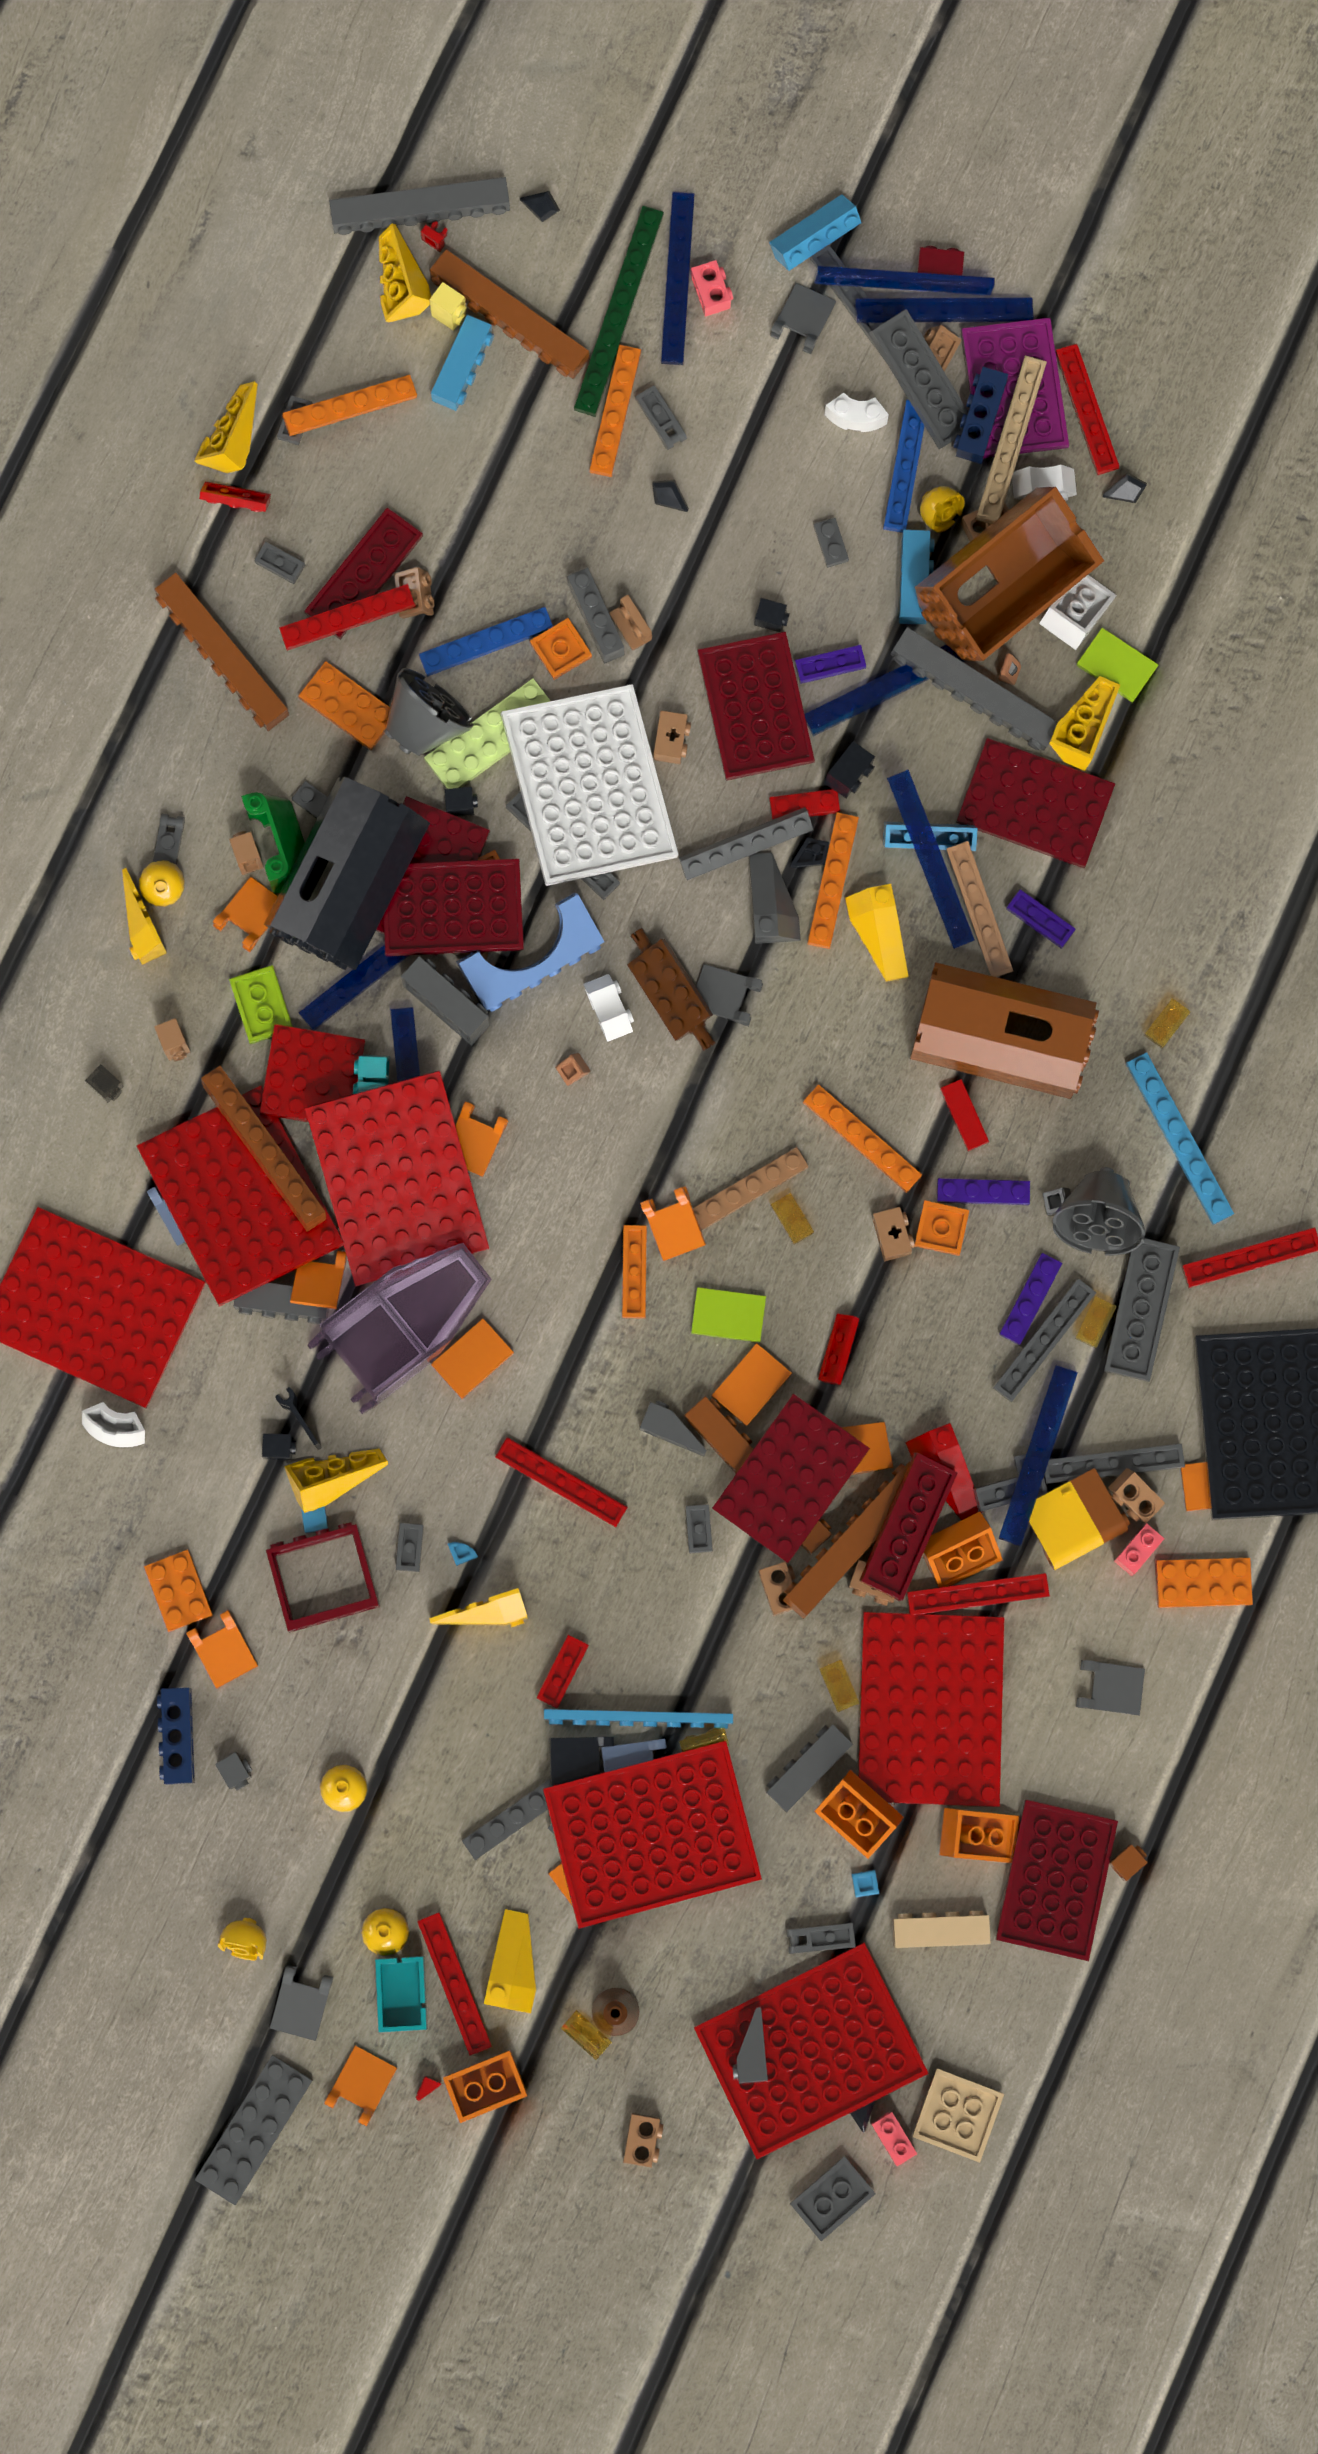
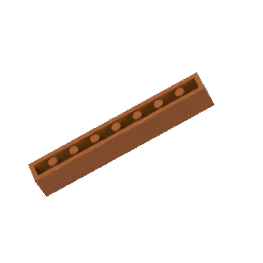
(510, 315)
(221, 651)
(263, 1148)
(735, 1449)
(845, 1550)

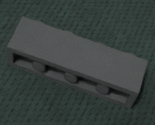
(596, 615)
(275, 1300)
(809, 1768)

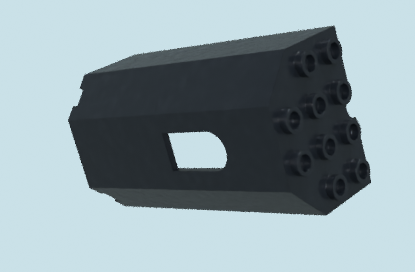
(371, 849)

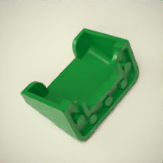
(281, 817)

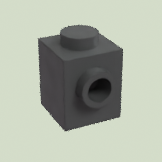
(234, 1771)

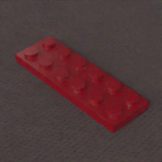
(368, 564)
(908, 1527)

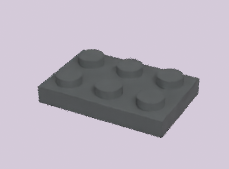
(832, 2198)

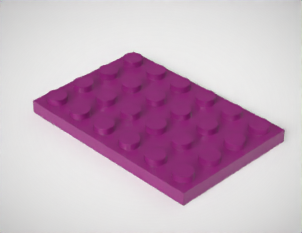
(1004, 350)

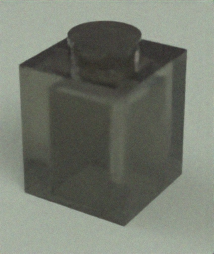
(104, 1084)

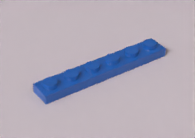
(904, 471)
(485, 641)

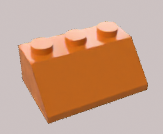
(961, 1550)

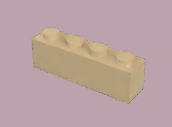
(941, 1931)

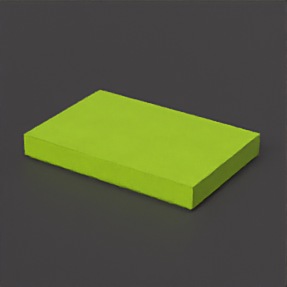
(1118, 663)
(260, 1003)
(728, 1315)

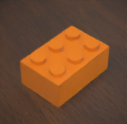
(859, 1814)
(485, 2086)

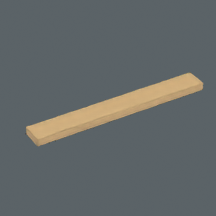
(1011, 440)

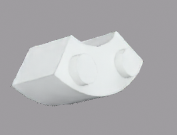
(855, 414)
(1030, 478)
(608, 1007)
(113, 1427)

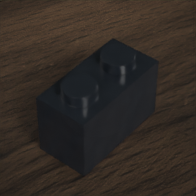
(850, 769)

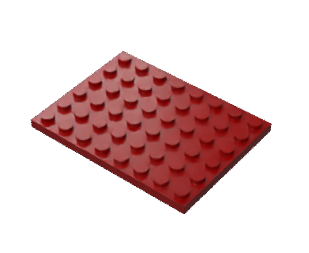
(396, 1175)
(229, 1207)
(94, 1307)
(932, 1708)
(652, 1834)
(827, 2050)

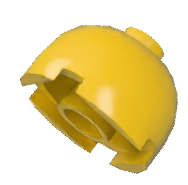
(940, 507)
(161, 883)
(343, 1788)
(385, 1931)
(244, 1939)

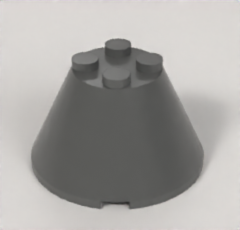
(423, 714)
(1100, 1215)

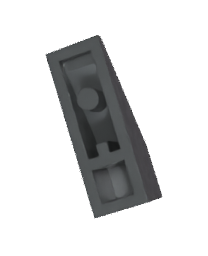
(665, 1425)
(751, 2058)

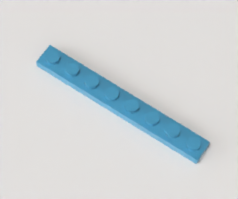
(1179, 1138)
(627, 1718)

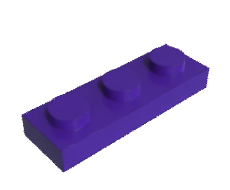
(830, 664)
(1040, 919)

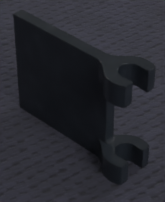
(291, 1405)
(575, 1757)

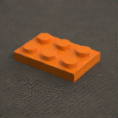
(178, 1590)

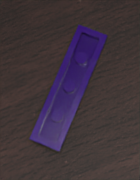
(983, 1191)
(1030, 1299)

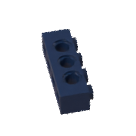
(995, 383)
(185, 1747)

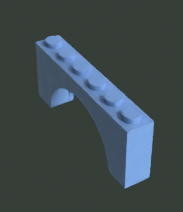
(575, 937)

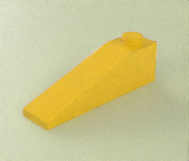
(403, 282)
(231, 440)
(1082, 726)
(877, 923)
(142, 932)
(323, 1481)
(498, 1610)
(512, 1971)

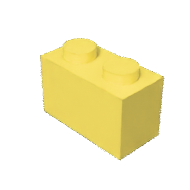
(448, 306)

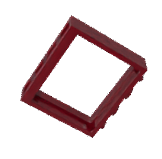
(303, 1542)

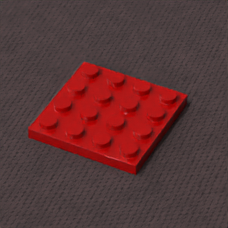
(307, 1070)

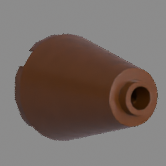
(615, 1999)

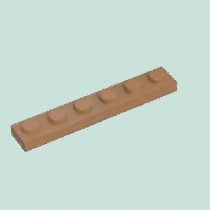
(979, 909)
(750, 1188)

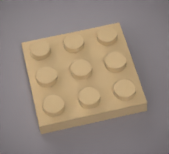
(958, 2115)

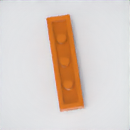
(634, 1271)

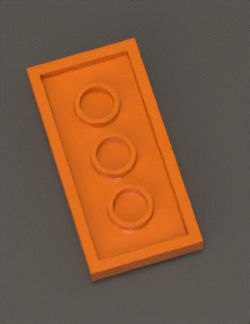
(346, 705)
(1204, 1582)

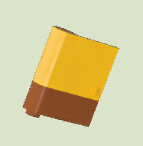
(1076, 1519)

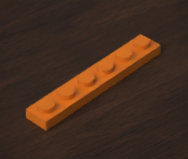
(349, 405)
(615, 411)
(833, 880)
(862, 1138)

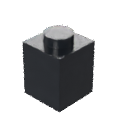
(771, 615)
(460, 801)
(278, 1446)

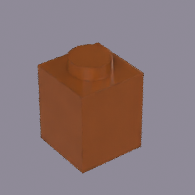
(1128, 1862)

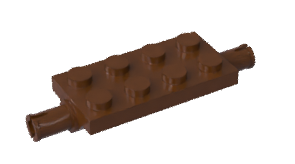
(670, 990)

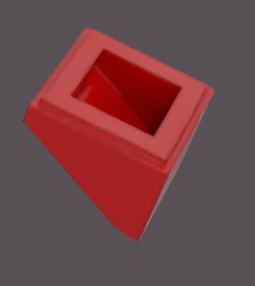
(426, 2087)

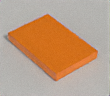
(472, 1358)
(751, 1384)

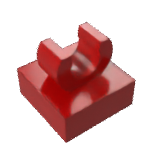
(434, 238)

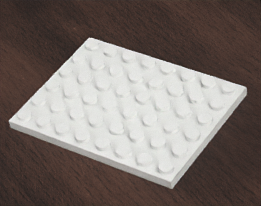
(589, 784)

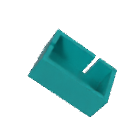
(371, 1071)
(401, 1994)

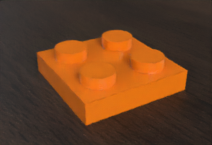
(560, 648)
(941, 1228)

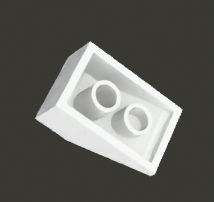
(1078, 611)

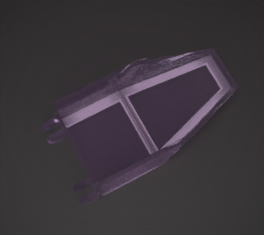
(403, 1320)

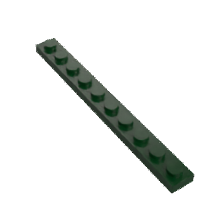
(619, 311)

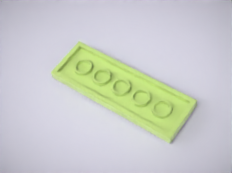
(482, 746)

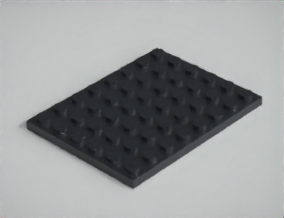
(1260, 1422)

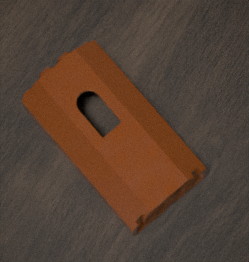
(1035, 559)
(966, 1031)

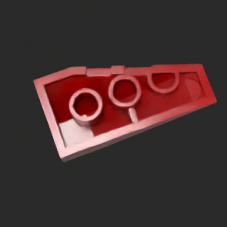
(944, 1449)

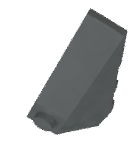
(773, 909)

